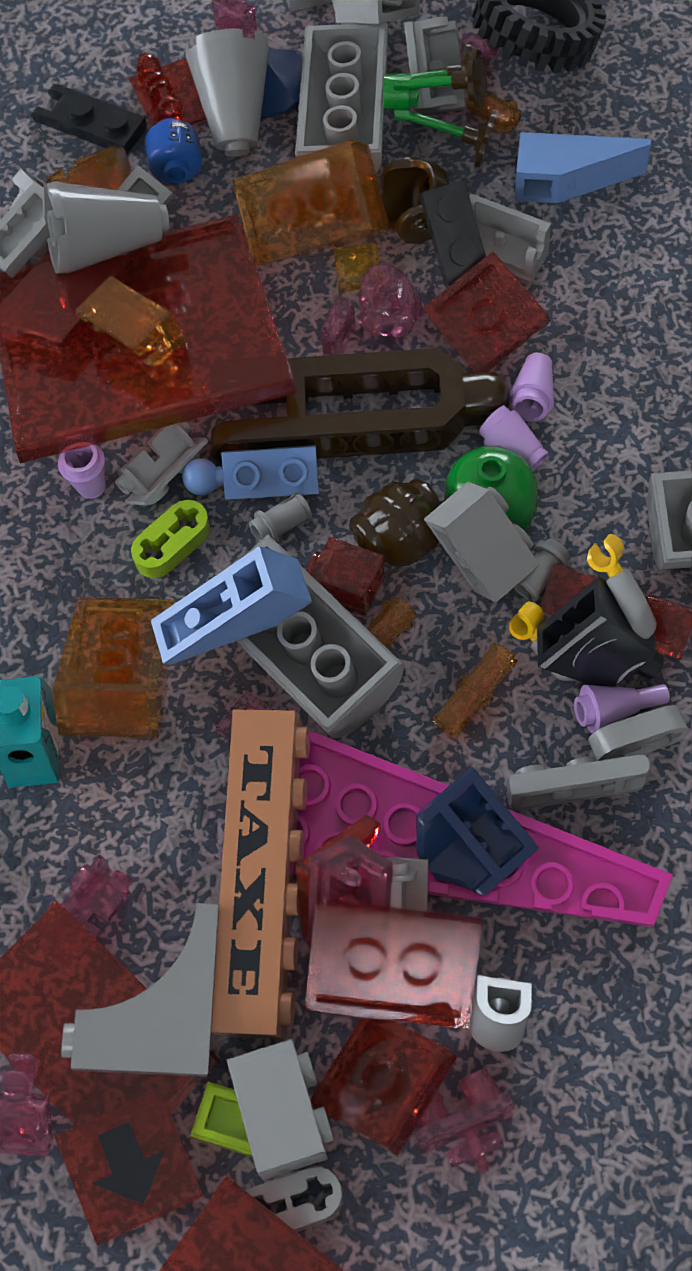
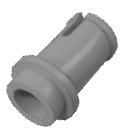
(280, 518)
(547, 555)

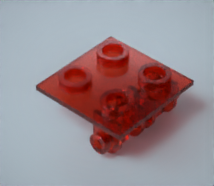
(166, 90)

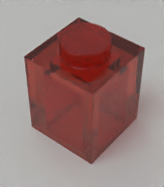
(348, 574)

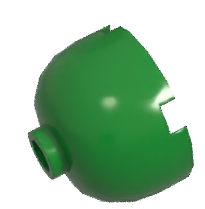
(502, 471)

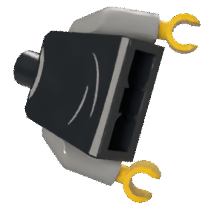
(600, 631)

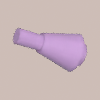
(607, 704)

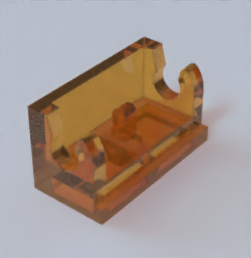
(132, 320)

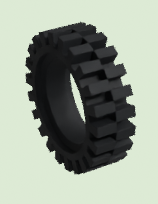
(538, 42)

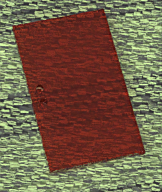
(42, 984)

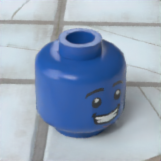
(173, 151)

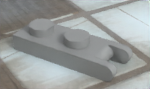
(577, 781)

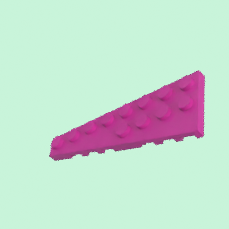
(559, 878)

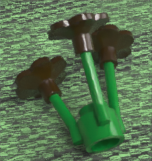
(403, 91)

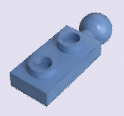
(256, 473)

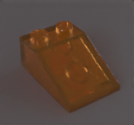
(311, 203)
(112, 670)

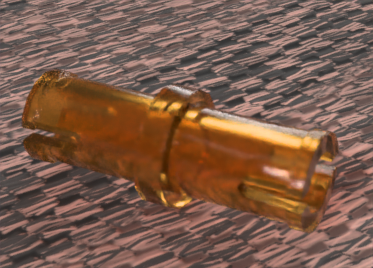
(474, 690)

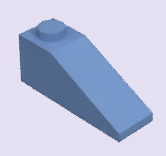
(232, 605)

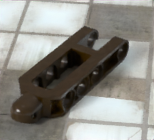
(462, 404)

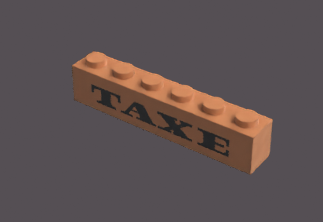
(259, 874)

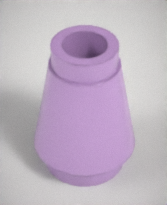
(533, 388)
(511, 432)
(84, 470)

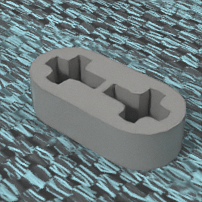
(639, 733)
(295, 1186)

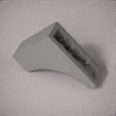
(163, 1026)

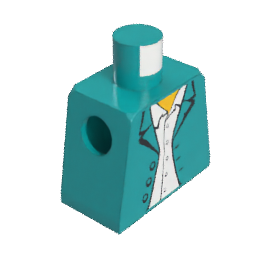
(31, 726)

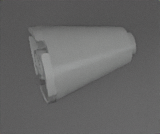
(230, 85)
(98, 223)

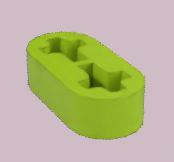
(173, 540)

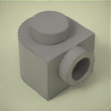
(500, 1012)

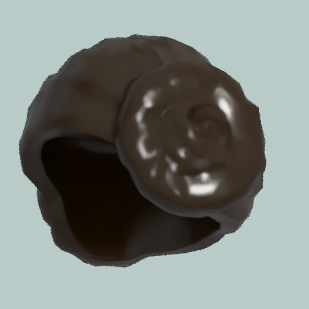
(401, 187)
(394, 522)

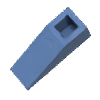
(567, 166)

